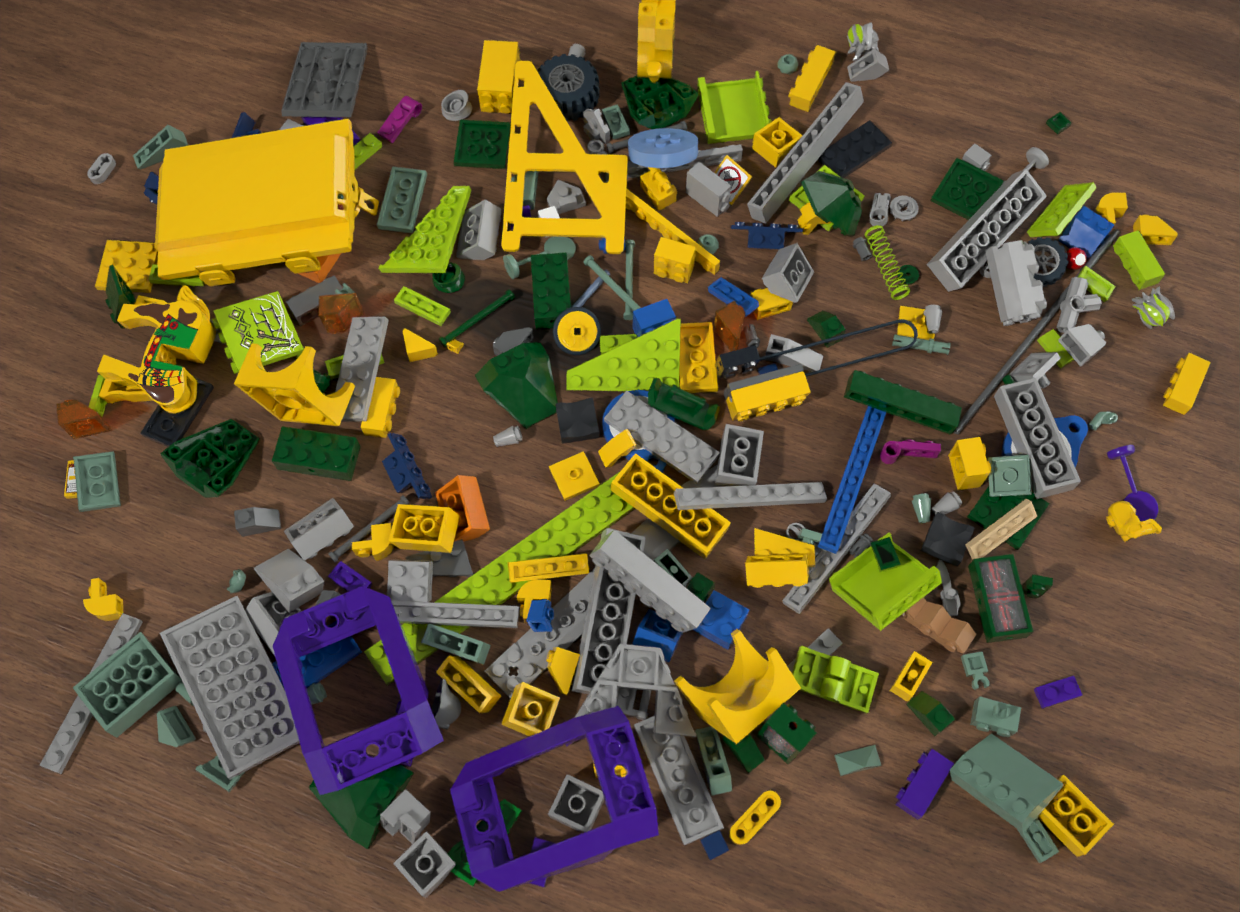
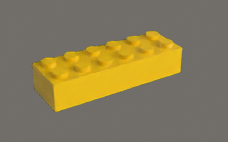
(654, 497)

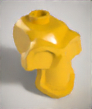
(1126, 524)

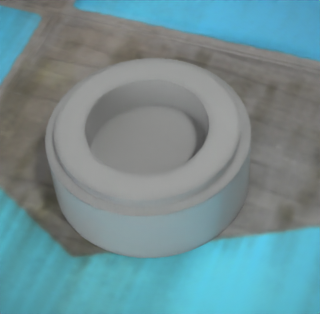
(595, 147)

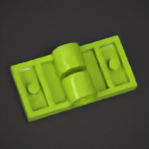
(834, 679)

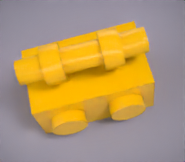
(658, 188)

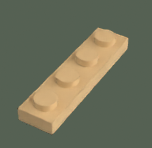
(1001, 530)

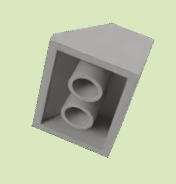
(479, 231)
(788, 273)
(319, 529)
(267, 616)

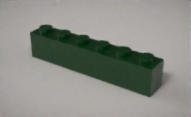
(902, 402)

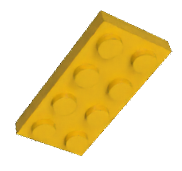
(697, 358)

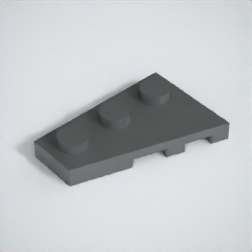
(447, 564)

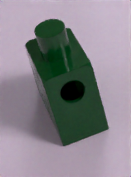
(701, 587)

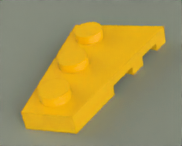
(773, 544)

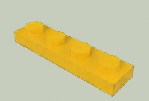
(548, 567)

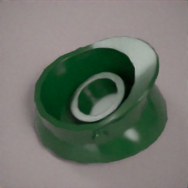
(449, 281)

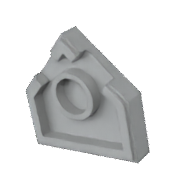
(595, 126)
(565, 197)

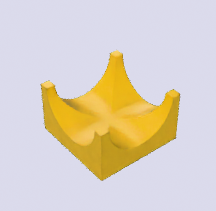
(292, 392)
(745, 694)

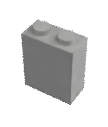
(708, 189)

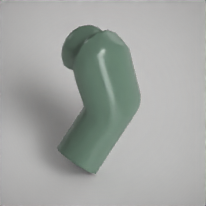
(1102, 418)

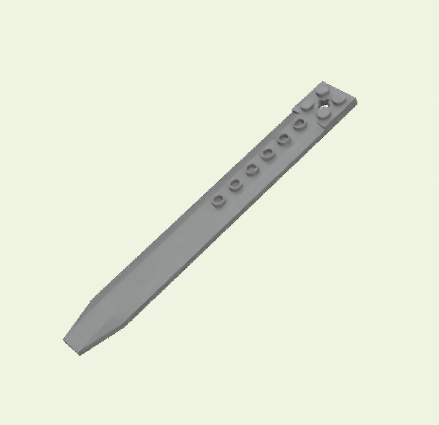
(570, 613)

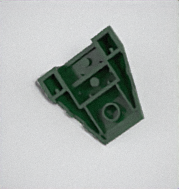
(834, 201)
(521, 383)
(361, 804)

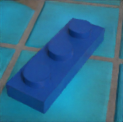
(728, 293)

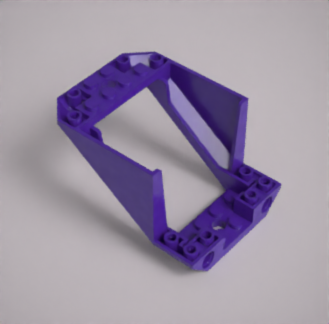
(397, 737)
(626, 798)

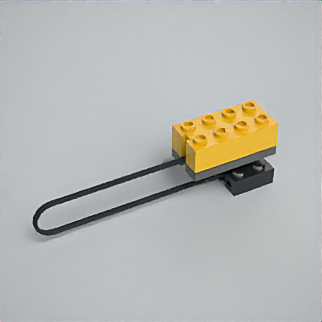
(778, 387)

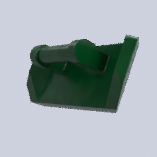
(682, 405)

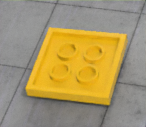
(132, 262)

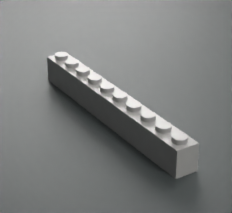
(805, 152)

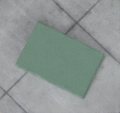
(96, 481)

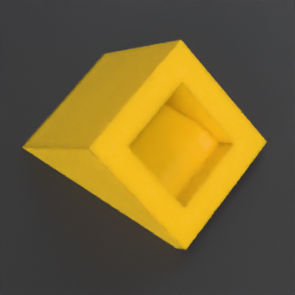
(455, 346)

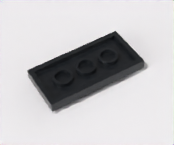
(855, 149)
(171, 427)

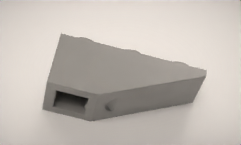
(808, 358)

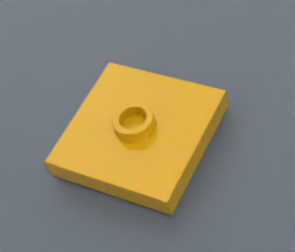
(574, 476)

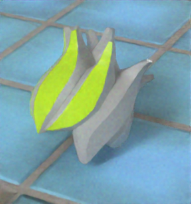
(862, 39)
(1154, 308)

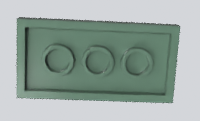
(402, 199)

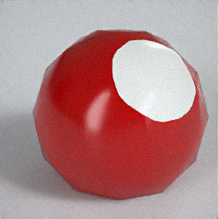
(1076, 258)

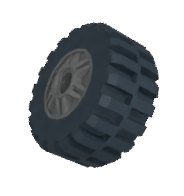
(571, 84)

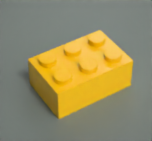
(424, 528)
(1074, 819)

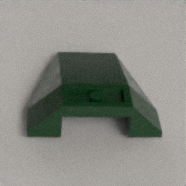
(659, 102)
(211, 457)

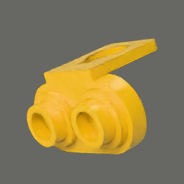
(361, 205)

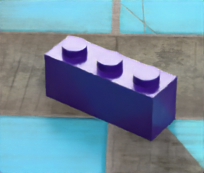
(923, 783)

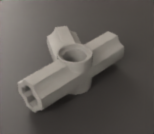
(1080, 302)

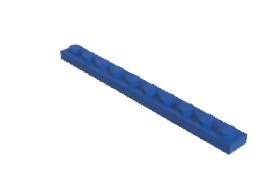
(851, 480)

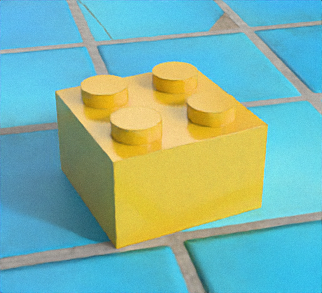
(775, 141)
(674, 260)
(969, 463)
(530, 710)

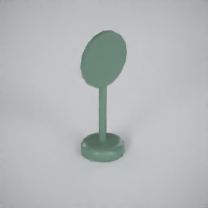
(552, 245)

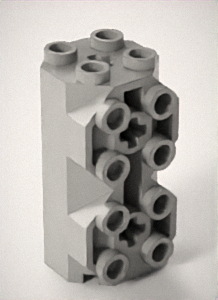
(1013, 280)

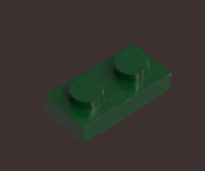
(1036, 586)

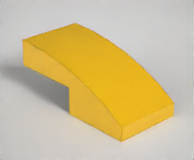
(618, 446)

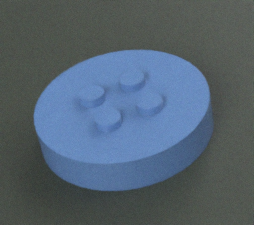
(663, 148)

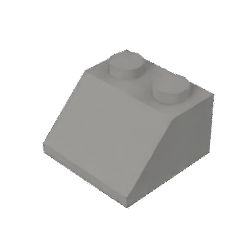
(425, 865)

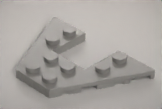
(641, 669)

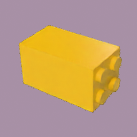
(497, 76)

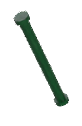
(476, 318)

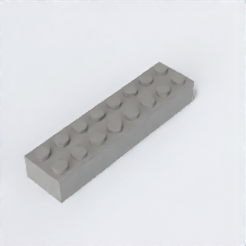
(985, 229)
(605, 622)

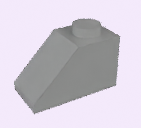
(868, 67)

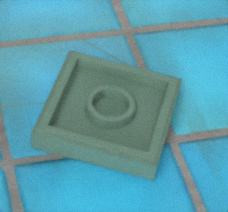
(1010, 476)

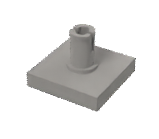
(1035, 367)

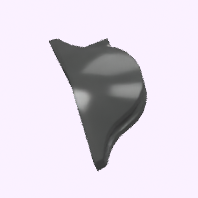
(445, 706)

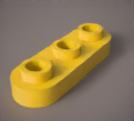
(762, 811)

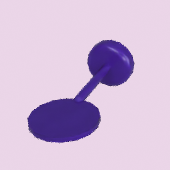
(1143, 502)

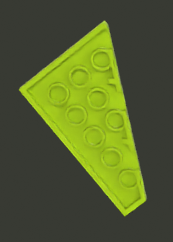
(434, 238)
(632, 363)

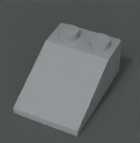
(290, 579)

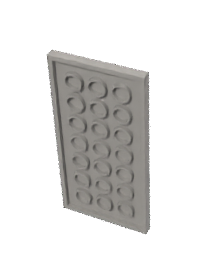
(232, 686)

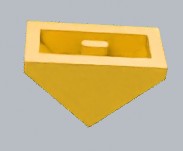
(417, 347)

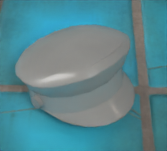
(456, 106)

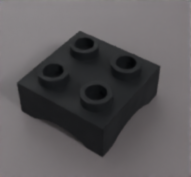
(577, 421)
(947, 539)

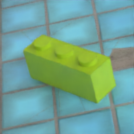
(1138, 260)

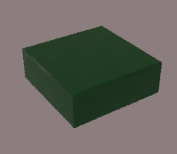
(1058, 123)

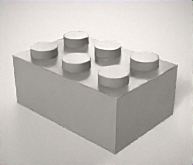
(739, 456)

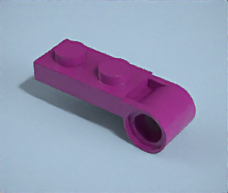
(399, 118)
(909, 448)

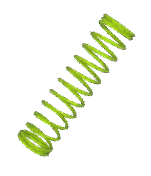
(875, 236)

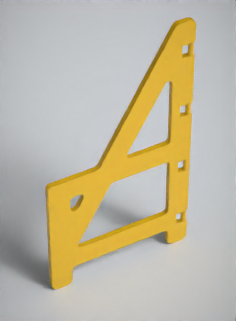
(607, 197)

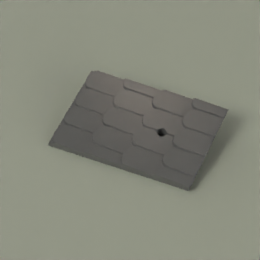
(325, 80)

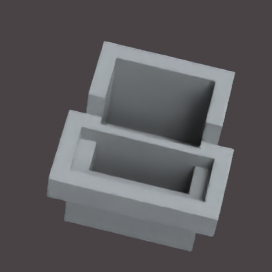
(406, 816)

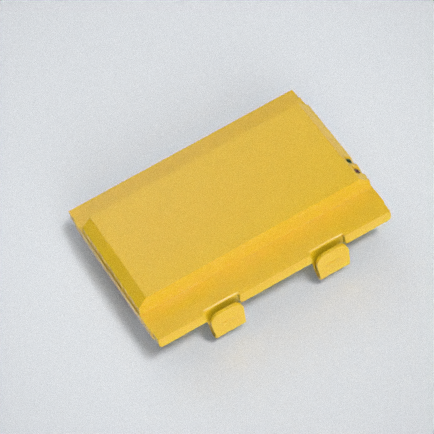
(256, 202)

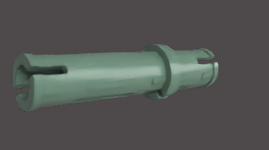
(922, 344)

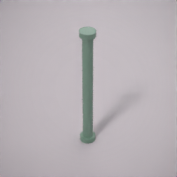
(629, 244)
(589, 261)

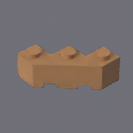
(937, 623)

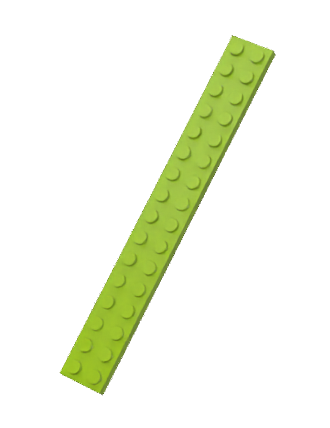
(491, 584)

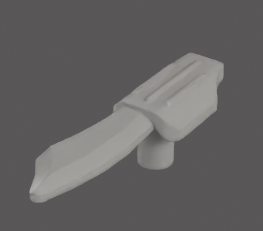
(949, 596)

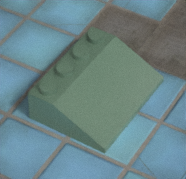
(127, 685)
(1005, 781)

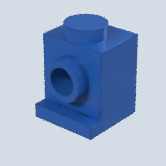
(540, 616)

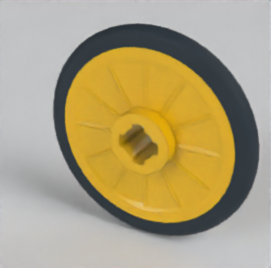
(564, 330)

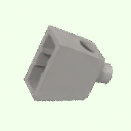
(1082, 342)

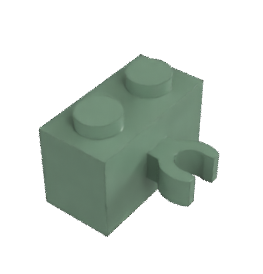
(995, 716)

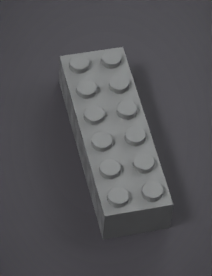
(1038, 436)
(649, 582)

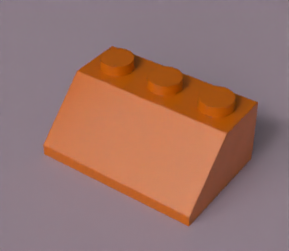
(464, 498)

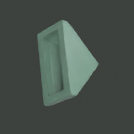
(173, 728)
(857, 760)

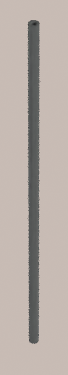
(1030, 338)

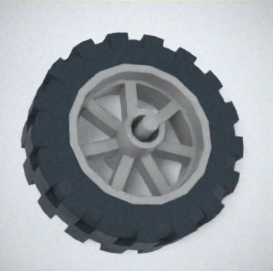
(1057, 252)

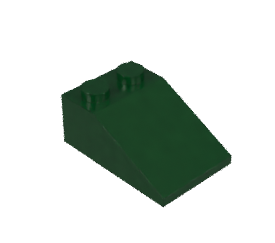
(117, 293)

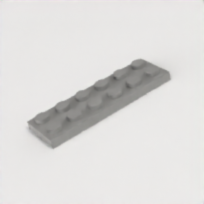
(362, 363)
(662, 437)
(679, 783)

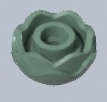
(788, 64)
(711, 240)
(237, 581)

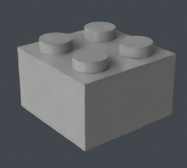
(410, 580)
(576, 804)

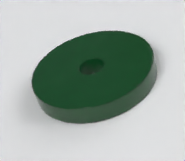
(912, 271)

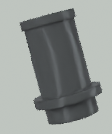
(860, 245)
(751, 336)
(862, 544)

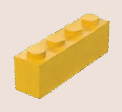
(811, 78)

